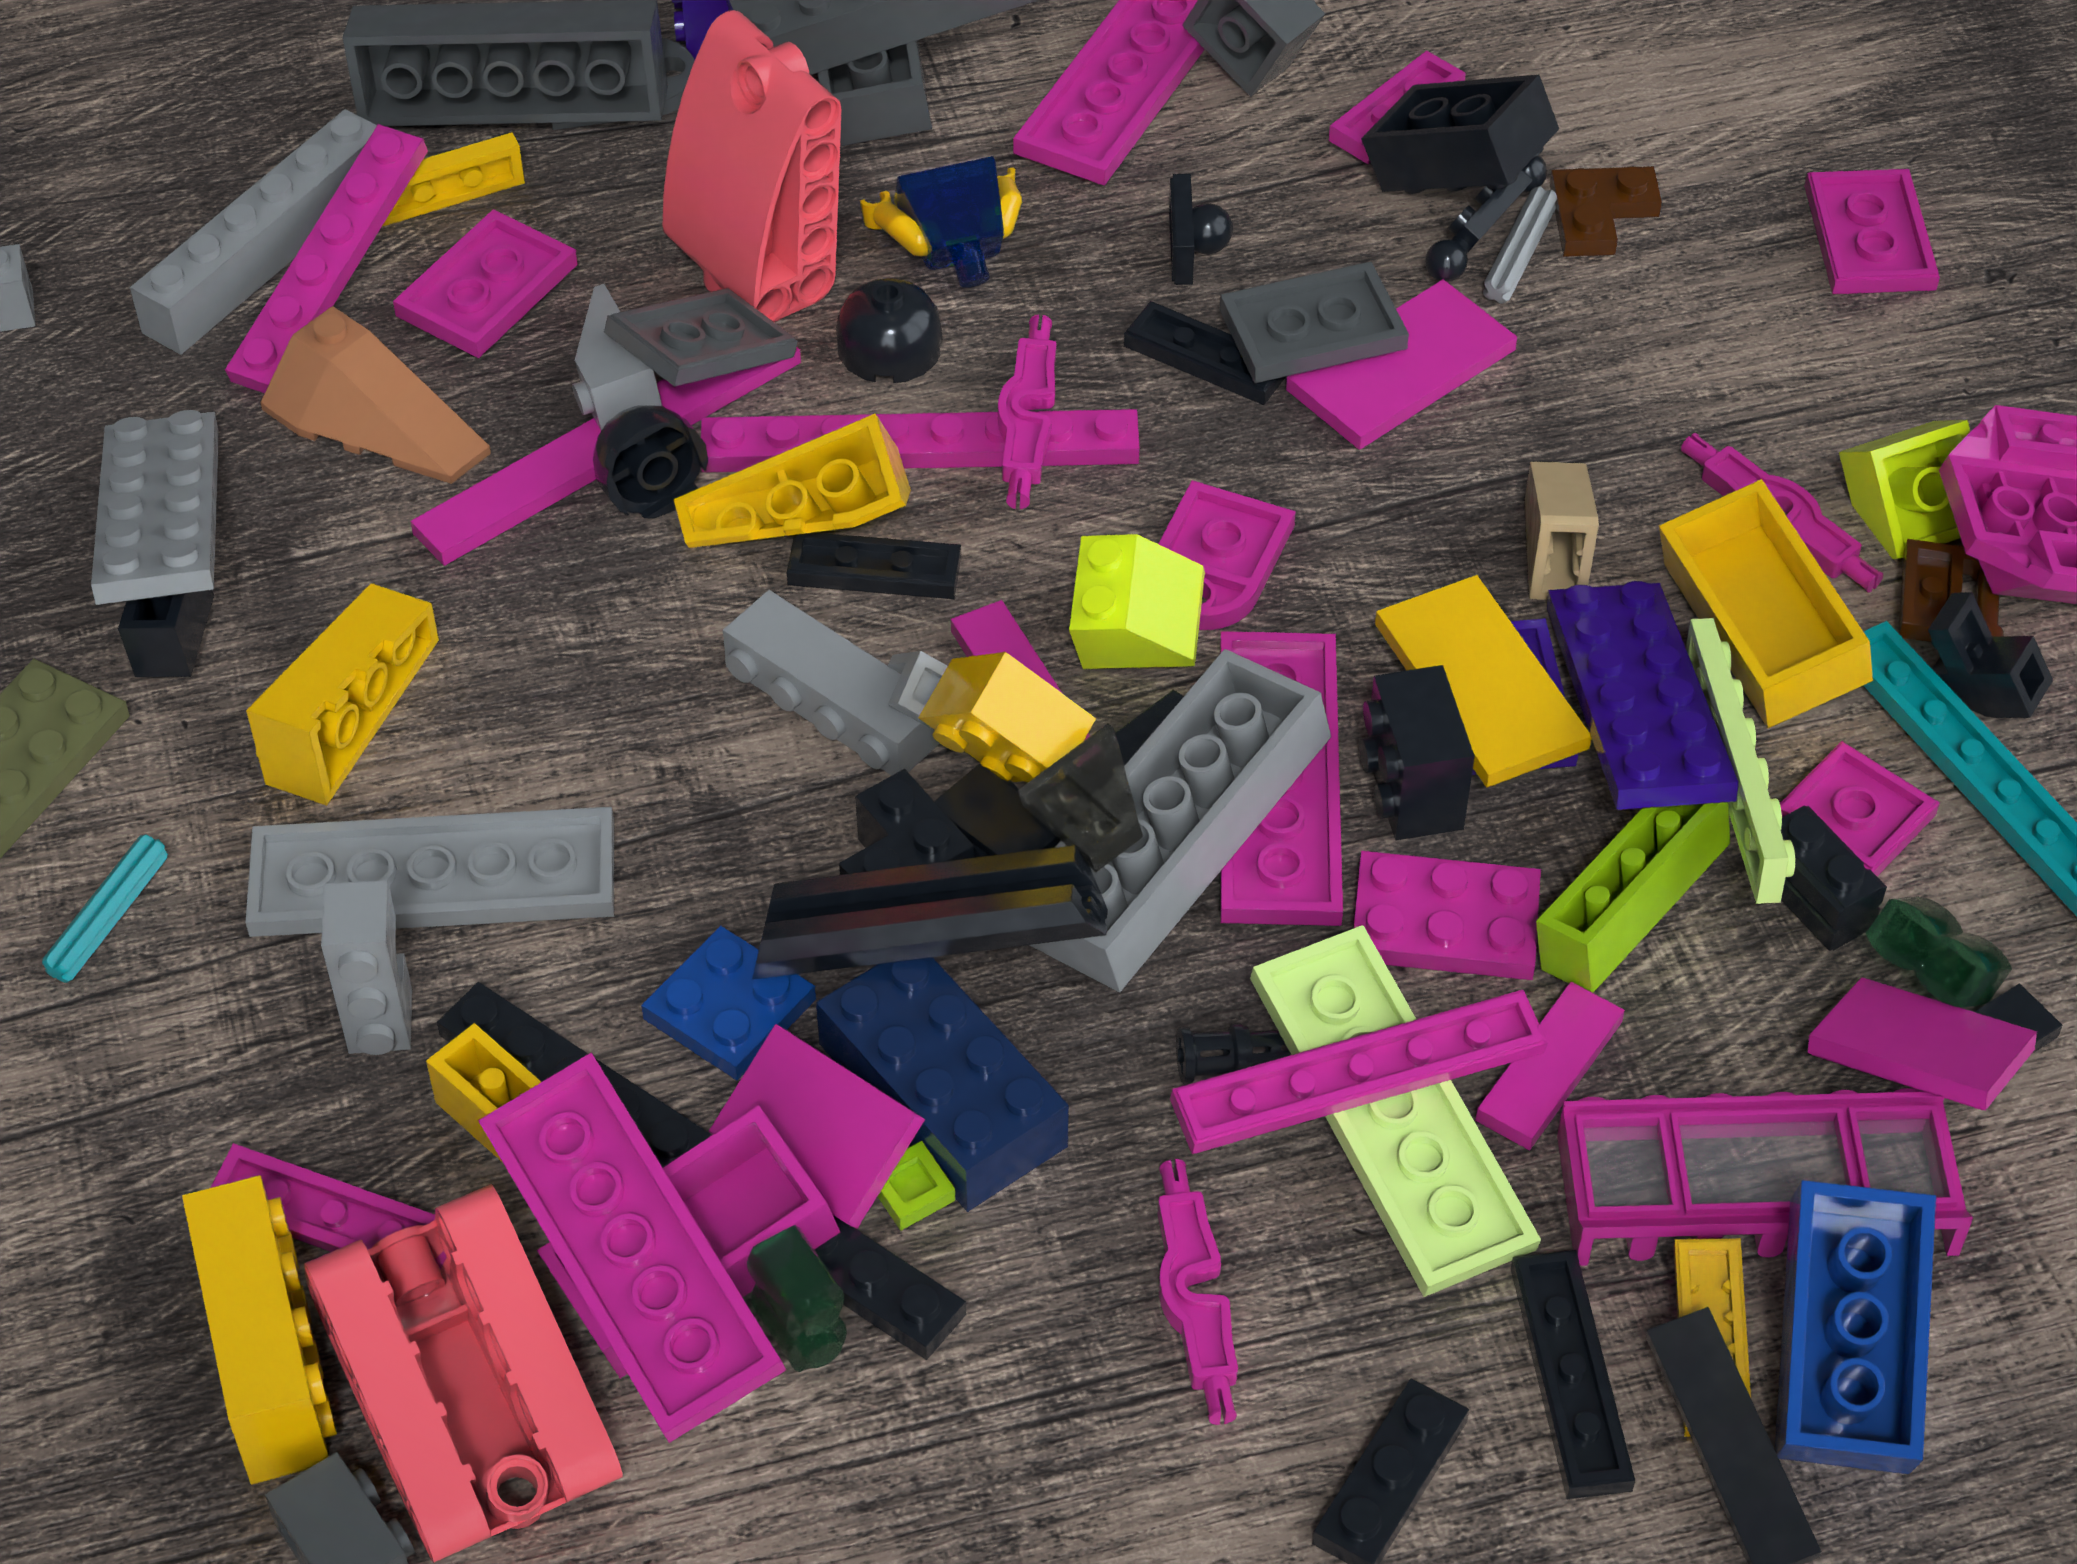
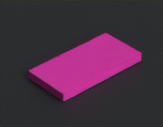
(1446, 347)

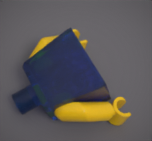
(950, 216)

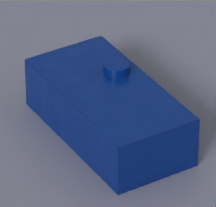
(1856, 1327)

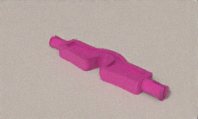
(1027, 431)
(1828, 543)
(1199, 1318)

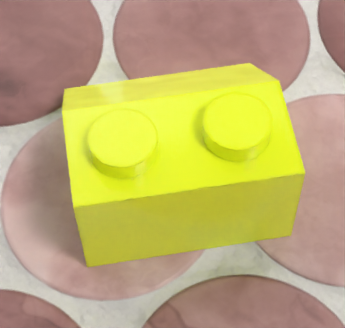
(1899, 484)
(1135, 604)

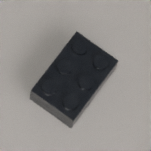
(1461, 134)

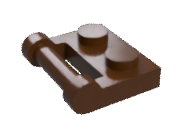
(1928, 579)

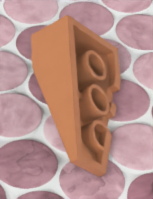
(356, 391)

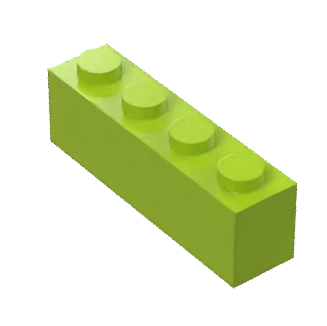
(1629, 890)

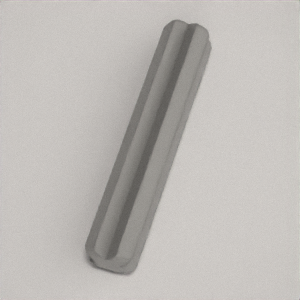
(1520, 245)

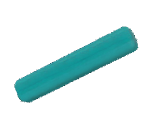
(104, 908)

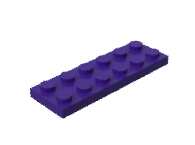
(1641, 696)

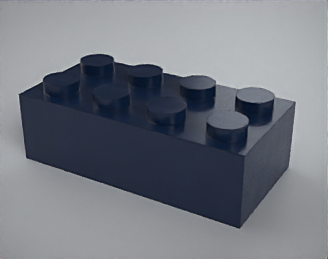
(945, 1060)

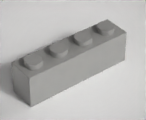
(825, 682)

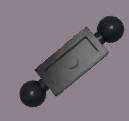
(1449, 258)

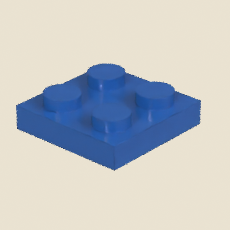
(720, 1009)

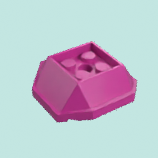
(2018, 501)

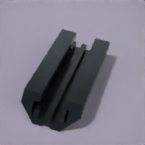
(930, 911)

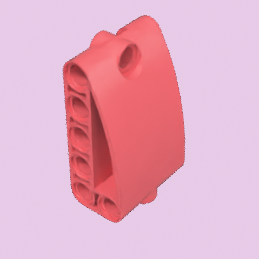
(755, 170)
(461, 1373)

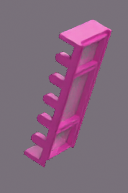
(1737, 1160)

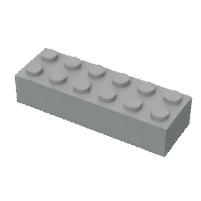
(1198, 798)

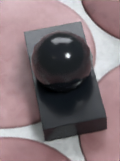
(1196, 229)

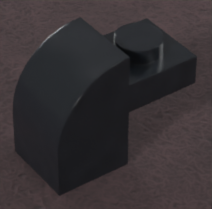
(1987, 672)

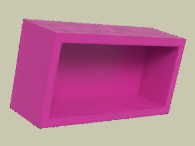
(740, 1192)

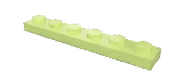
(1754, 815)

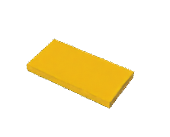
(1500, 688)

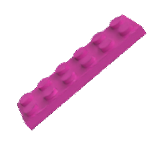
(1111, 89)
(1294, 857)
(632, 1247)

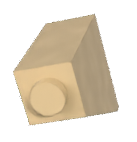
(1559, 526)

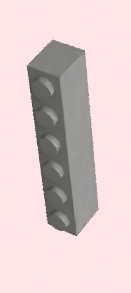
(247, 239)

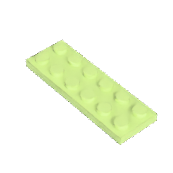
(1413, 1150)

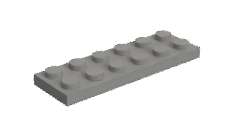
(156, 508)
(438, 868)

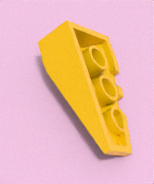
(808, 489)

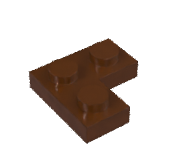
(1595, 197)

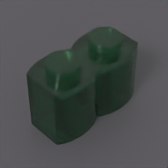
(1948, 962)
(797, 1299)

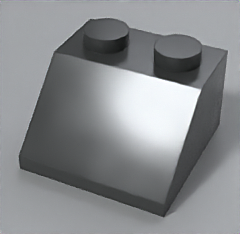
(1253, 37)

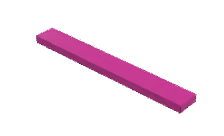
(563, 468)

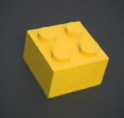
(1004, 716)

